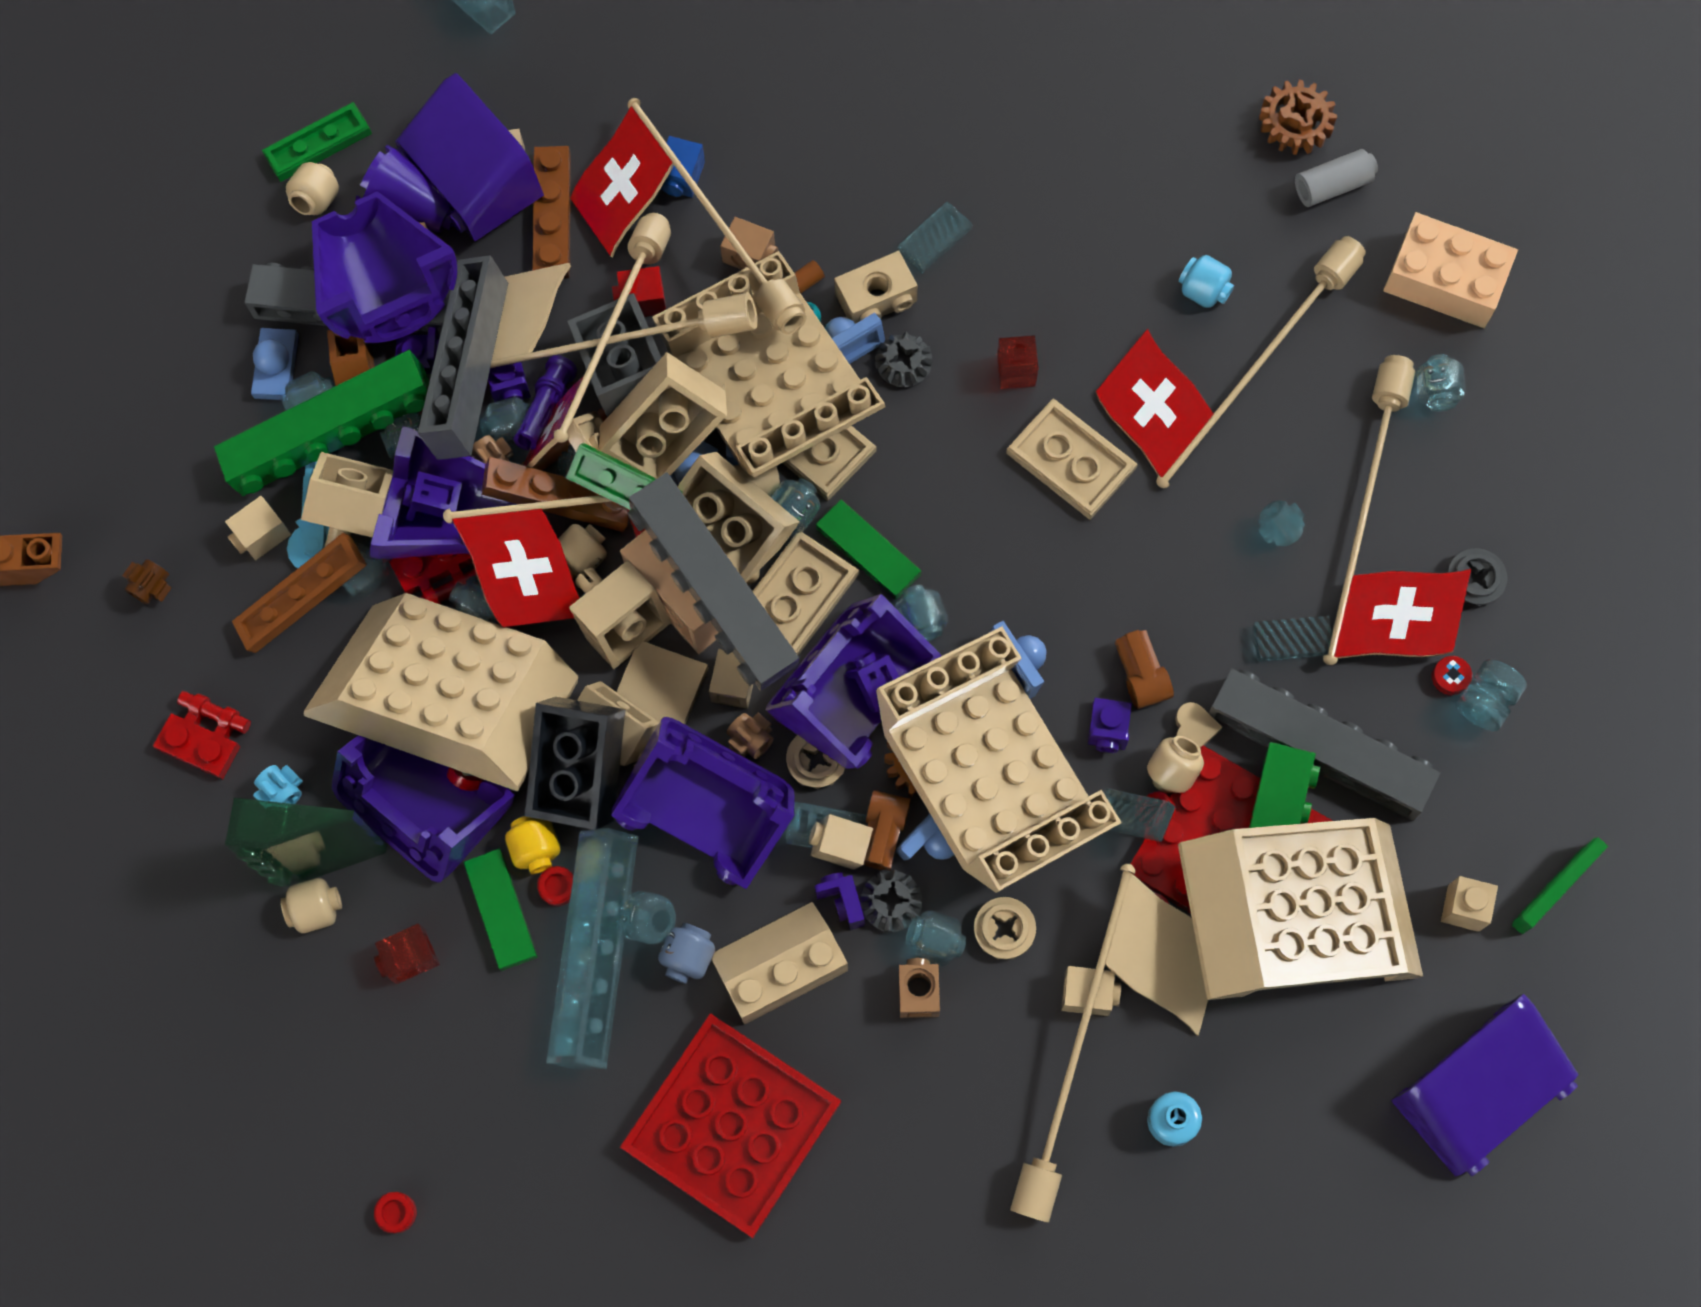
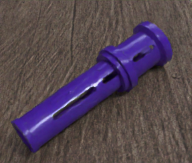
(548, 392)

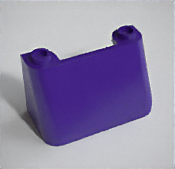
(469, 159)
(827, 705)
(707, 800)
(416, 805)
(1488, 1087)

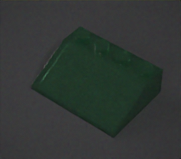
(298, 840)

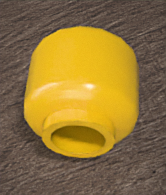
(532, 844)

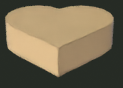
(1196, 723)

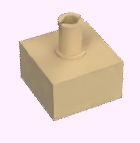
(346, 495)
(618, 612)

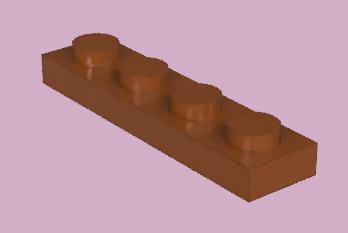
(552, 210)
(529, 485)
(299, 593)

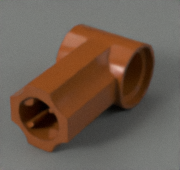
(1145, 678)
(887, 817)

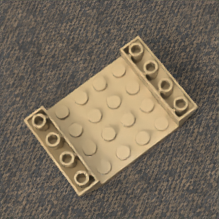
(777, 385)
(988, 763)
(1298, 906)

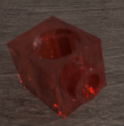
(1017, 362)
(405, 954)

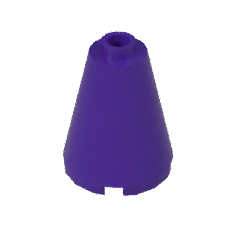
(408, 189)

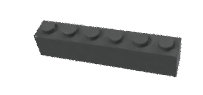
(289, 296)
(463, 359)
(713, 582)
(1341, 749)

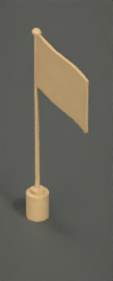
(532, 297)
(1156, 956)

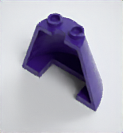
(379, 271)
(427, 533)

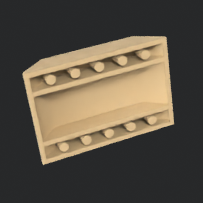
(443, 687)

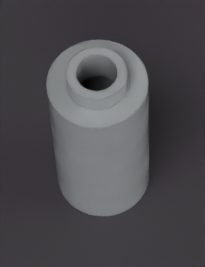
(1336, 177)

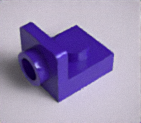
(422, 346)
(508, 382)
(431, 495)
(870, 673)
(1109, 725)
(847, 906)

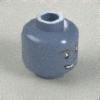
(686, 953)

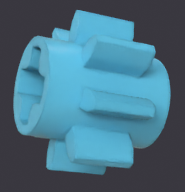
(278, 785)

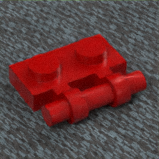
(422, 571)
(199, 746)

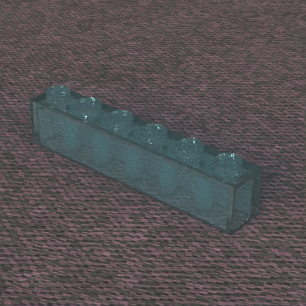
(592, 950)

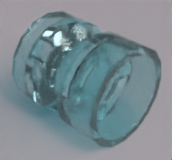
(1493, 691)

